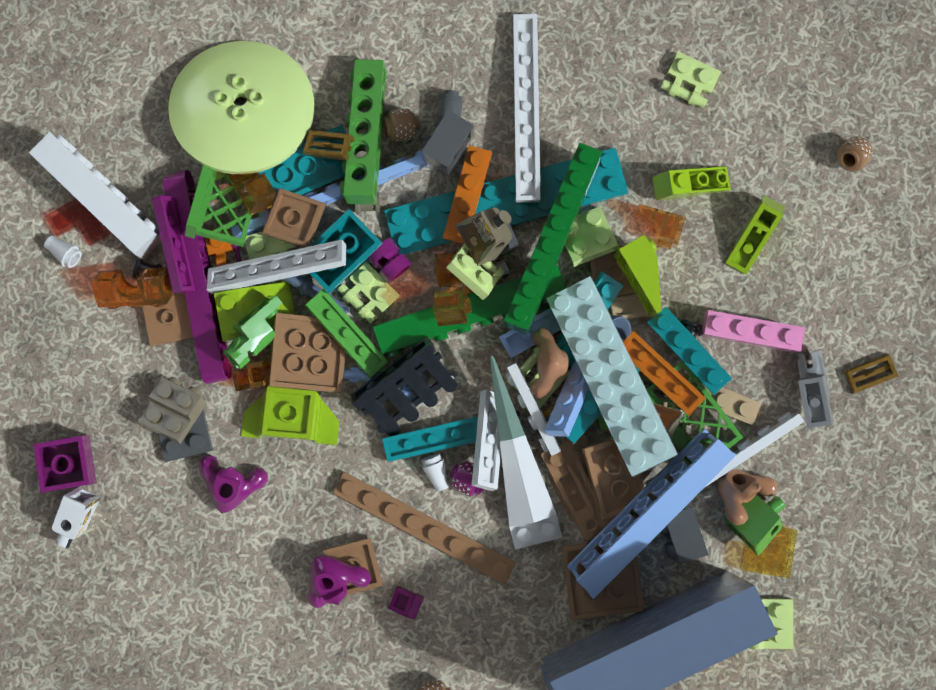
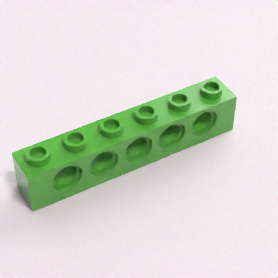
(364, 73)

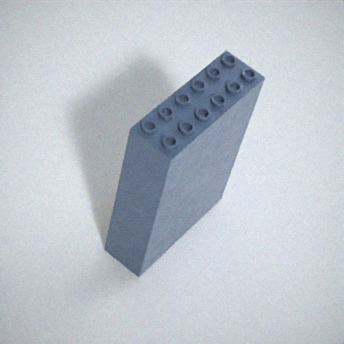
(665, 639)

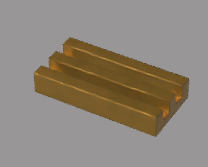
(345, 147)
(851, 381)

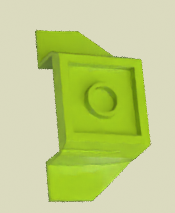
(291, 416)

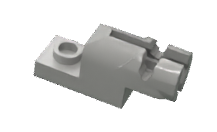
(814, 390)

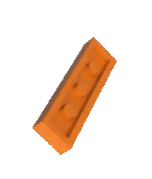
(467, 191)
(663, 374)

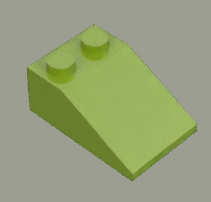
(641, 269)
(236, 303)

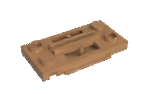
(574, 488)

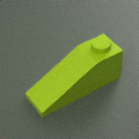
(755, 234)

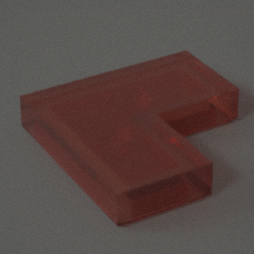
(74, 215)

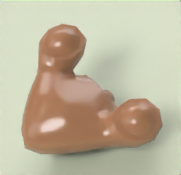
(550, 363)
(739, 488)

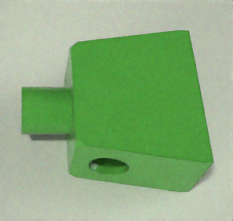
(761, 525)

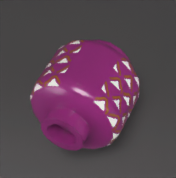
(462, 479)

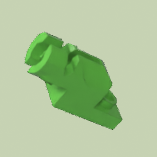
(253, 332)

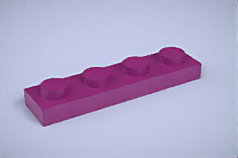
(173, 244)

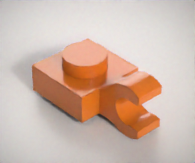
(219, 249)

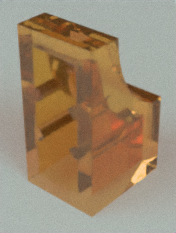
(254, 191)
(664, 225)
(251, 376)

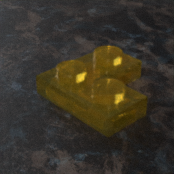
(776, 559)

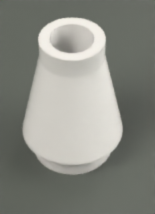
(64, 252)
(436, 471)

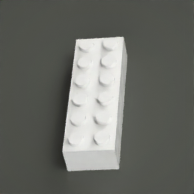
(93, 192)

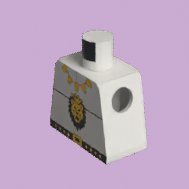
(74, 515)

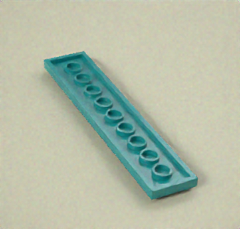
(423, 222)

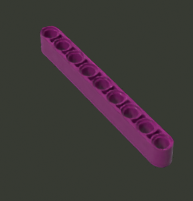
(200, 303)

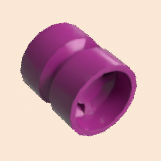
(389, 261)

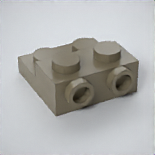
(172, 409)

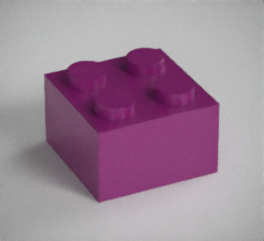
(64, 463)

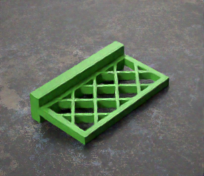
(201, 206)
(679, 438)

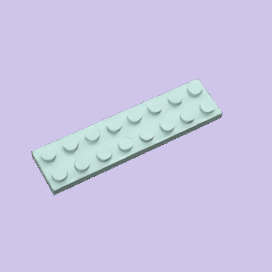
(612, 377)

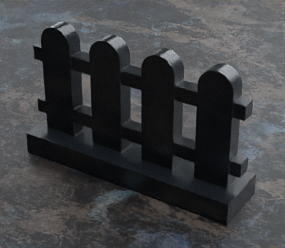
(404, 368)

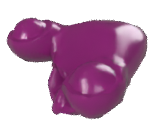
(227, 485)
(330, 580)

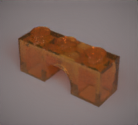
(114, 291)
(451, 304)

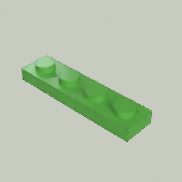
(346, 333)

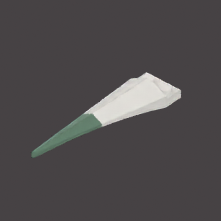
(527, 499)

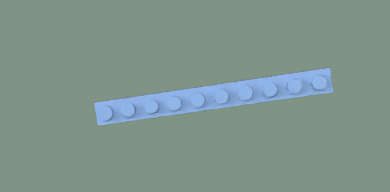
(332, 194)

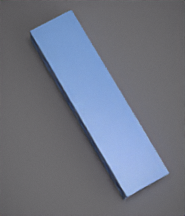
(652, 514)

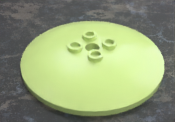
(249, 135)

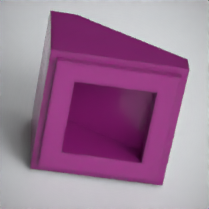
(406, 602)

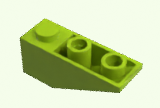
(690, 182)

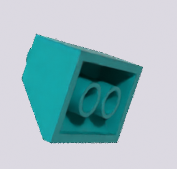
(359, 246)

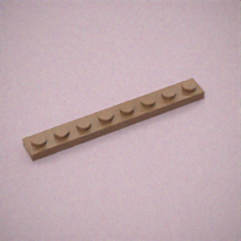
(424, 527)

